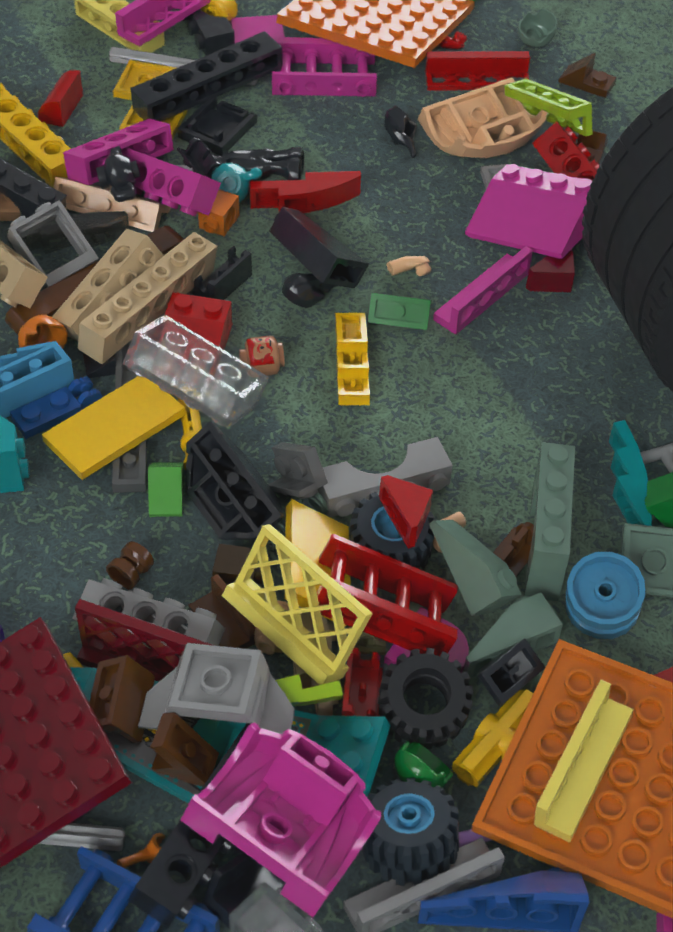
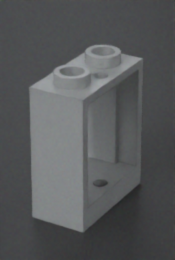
(43, 215)

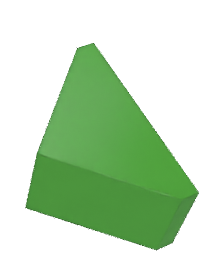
(165, 489)

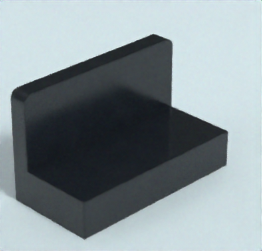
(235, 883)

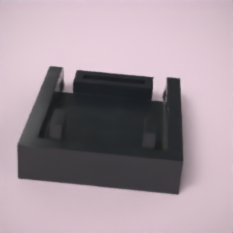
(219, 127)

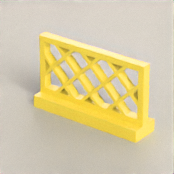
(286, 626)

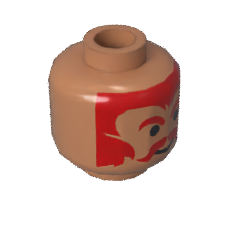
(263, 354)

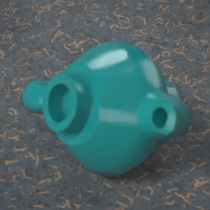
(235, 179)

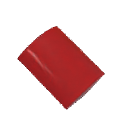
(62, 99)

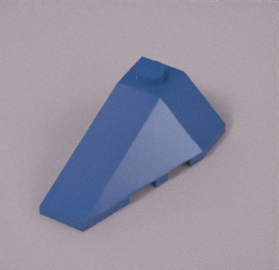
(529, 902)

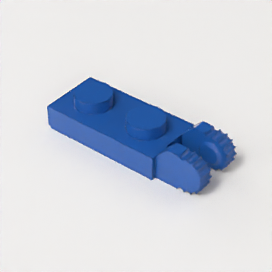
(55, 407)

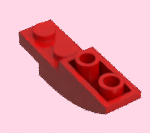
(314, 193)

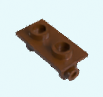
(516, 547)

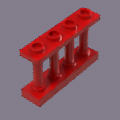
(391, 620)

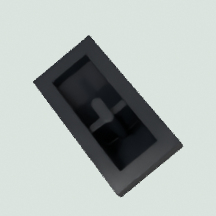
(510, 671)

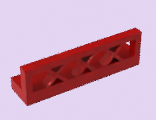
(475, 66)

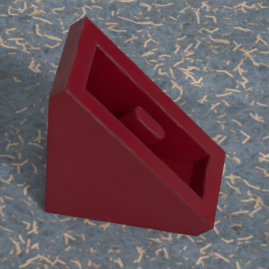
(552, 274)

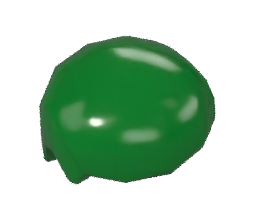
(419, 763)

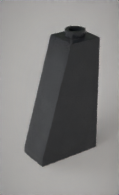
(317, 249)

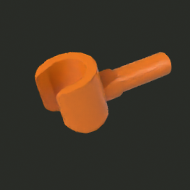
(146, 854)

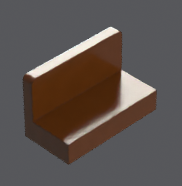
(238, 629)
(120, 696)

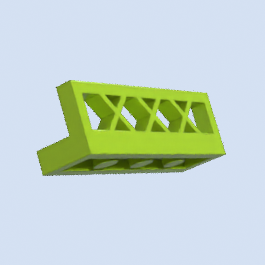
(559, 105)

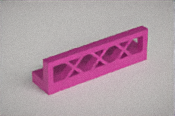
(141, 13)
(484, 291)

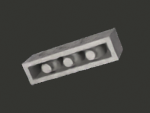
(140, 605)

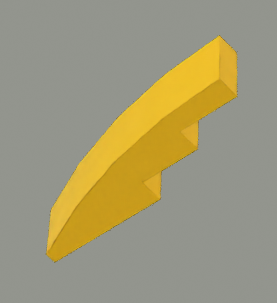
(352, 359)

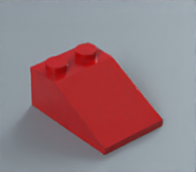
(203, 315)

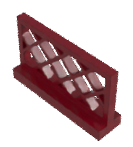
(102, 645)

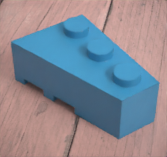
(32, 375)

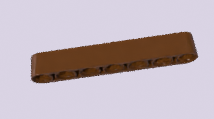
(53, 297)

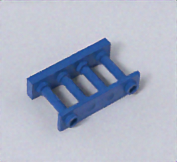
(101, 865)

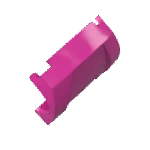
(289, 811)

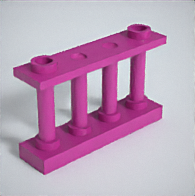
(322, 51)

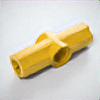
(491, 740)

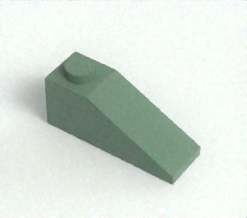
(478, 572)
(525, 618)

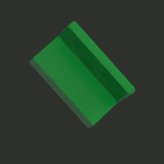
(399, 311)

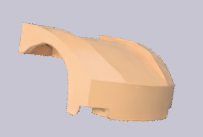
(480, 123)

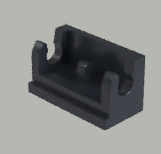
(226, 277)

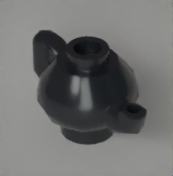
(119, 175)

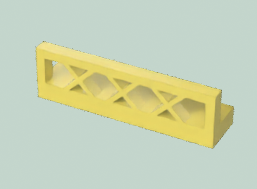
(582, 764)

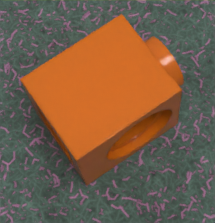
(222, 215)

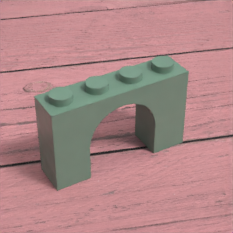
(553, 518)

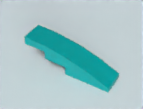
(630, 475)

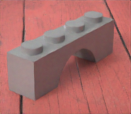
(424, 465)

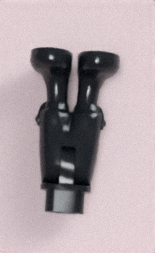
(284, 163)

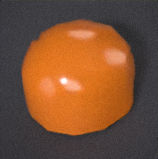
(42, 330)

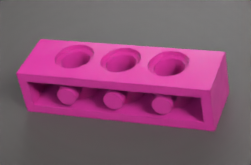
(146, 137)
(174, 185)

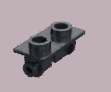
(199, 158)

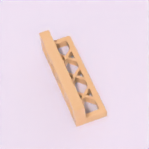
(91, 198)

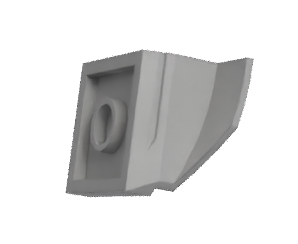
(220, 686)

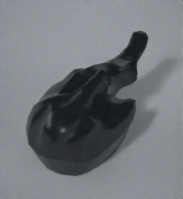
(400, 128)
(304, 289)

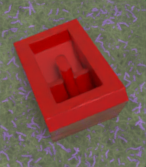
(406, 506)

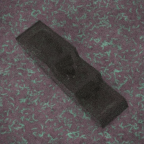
(95, 226)

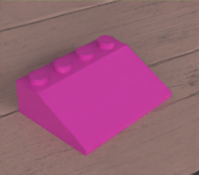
(531, 211)

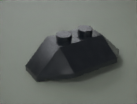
(228, 487)

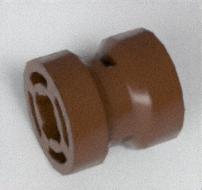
(128, 567)

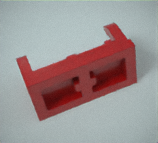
(362, 685)

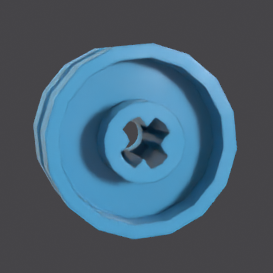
(622, 590)

